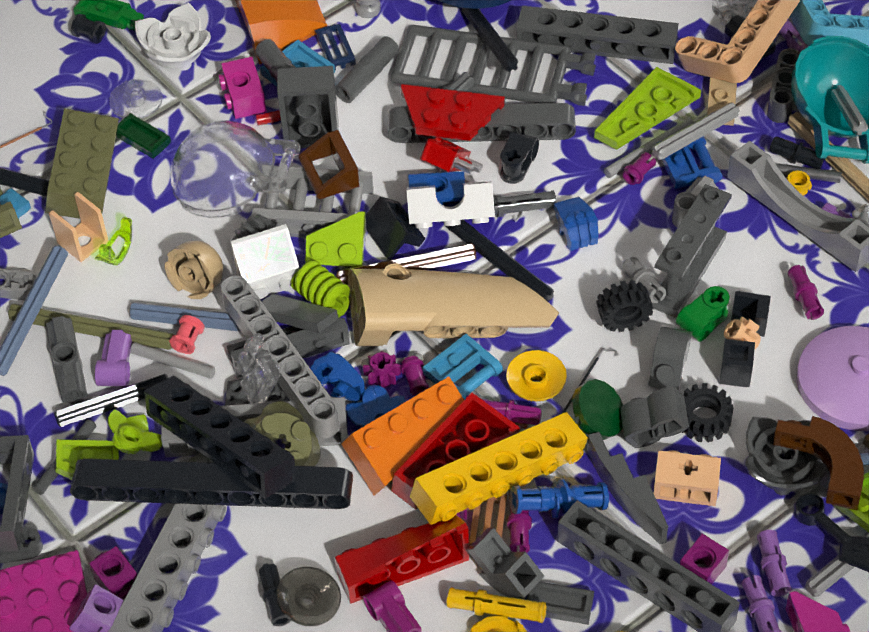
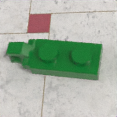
(111, 12)

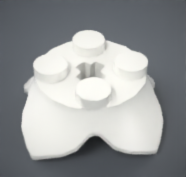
(176, 40)

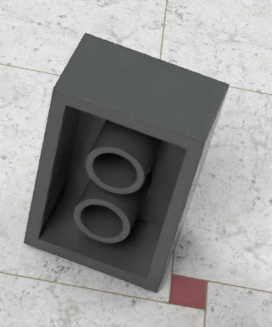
(307, 103)

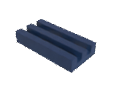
(339, 61)

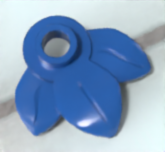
(374, 405)

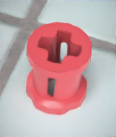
(187, 334)

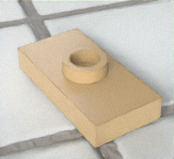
(720, 94)

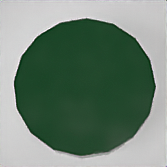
(598, 408)

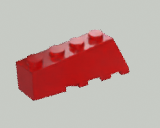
(403, 557)

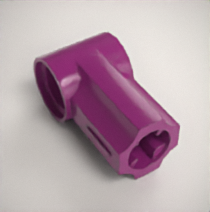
(389, 607)

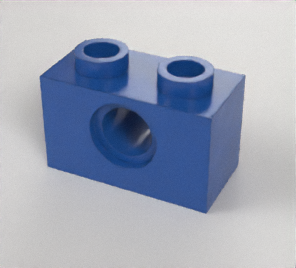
(447, 185)

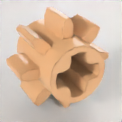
(743, 330)

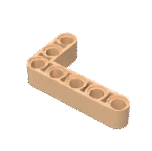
(745, 49)

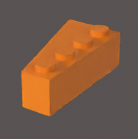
(392, 438)

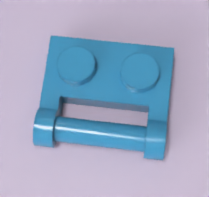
(459, 360)

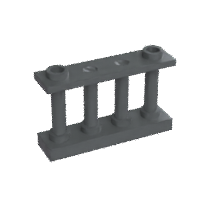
(691, 249)

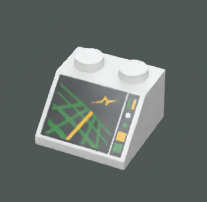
(266, 260)

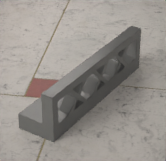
(305, 341)

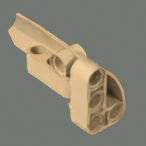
(440, 304)

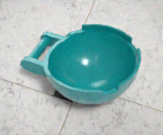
(817, 71)

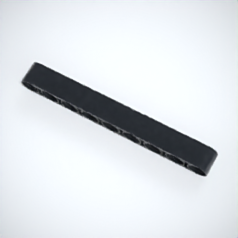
(204, 485)

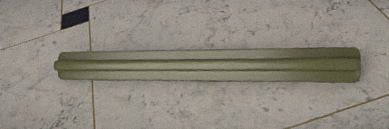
(100, 327)

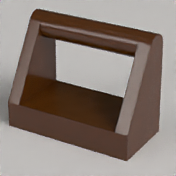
(328, 145)

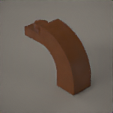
(834, 450)

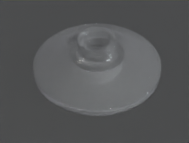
(135, 97)

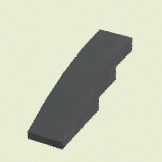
(631, 493)

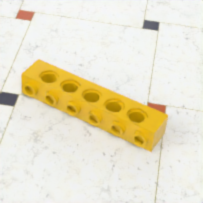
(498, 468)

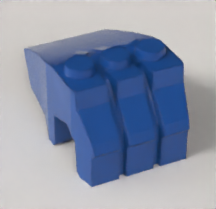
(577, 223)
(339, 373)

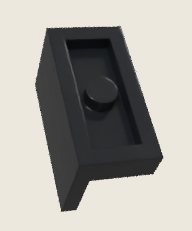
(390, 227)

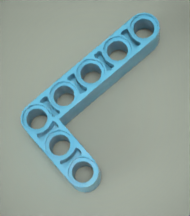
(815, 22)

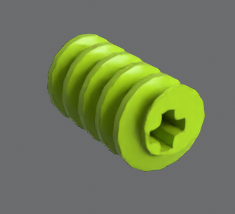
(321, 287)

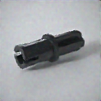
(796, 152)
(270, 580)

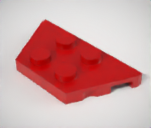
(449, 112)

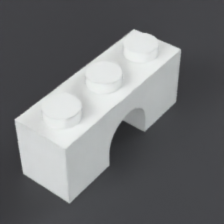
(475, 205)

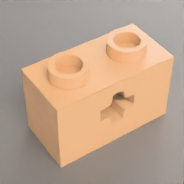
(687, 478)

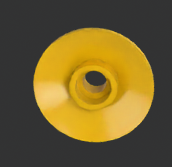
(536, 366)

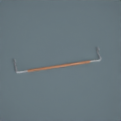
(28, 133)

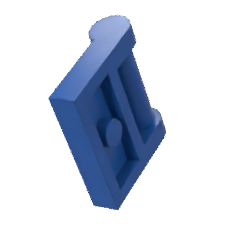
(683, 168)

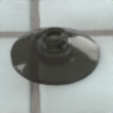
(313, 585)

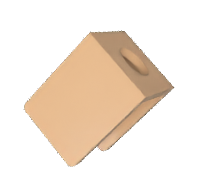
(91, 226)

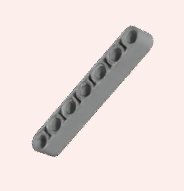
(253, 318)

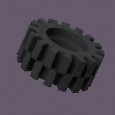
(624, 306)
(711, 399)

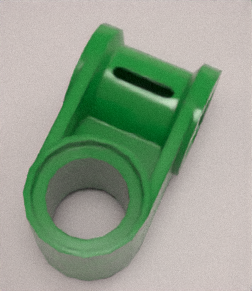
(705, 313)

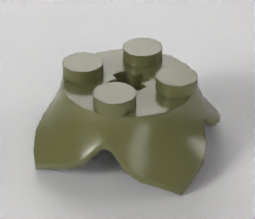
(287, 423)

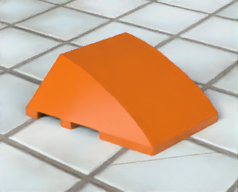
(281, 20)

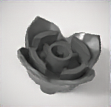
(768, 464)

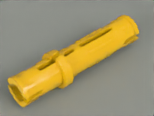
(482, 603)

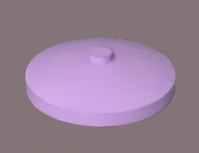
(836, 377)

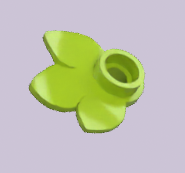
(133, 433)

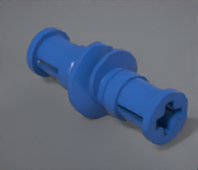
(558, 497)

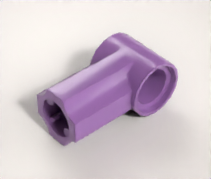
(114, 365)

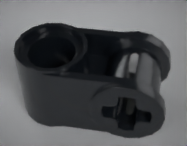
(517, 156)

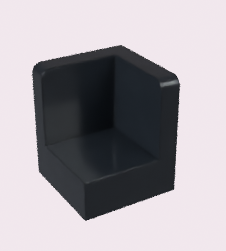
(752, 307)
(737, 363)

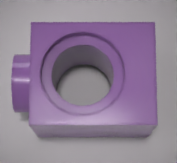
(96, 611)

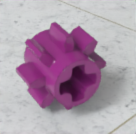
(382, 369)

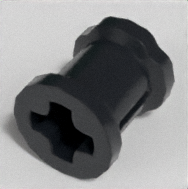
(87, 28)

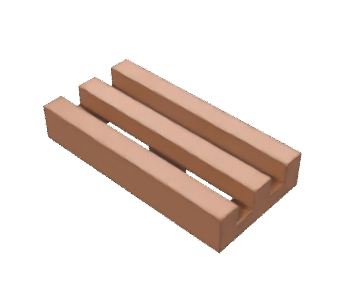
(488, 517)

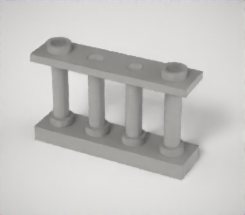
(301, 222)

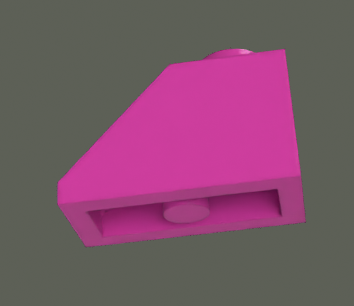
(812, 616)

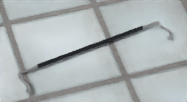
(587, 374)

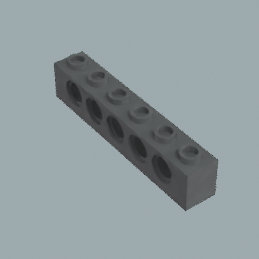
(600, 34)
(646, 570)

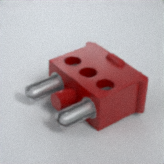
(449, 156)

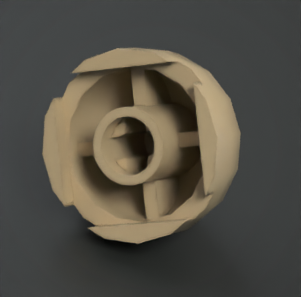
(194, 268)

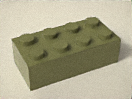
(81, 161)

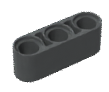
(781, 98)

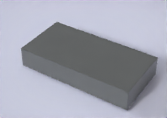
(564, 602)

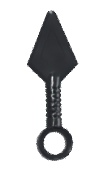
(853, 549)

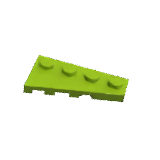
(648, 105)

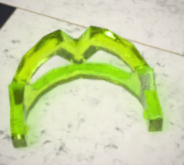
(106, 253)

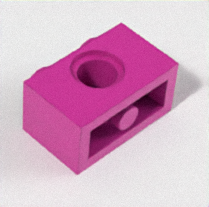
(242, 87)

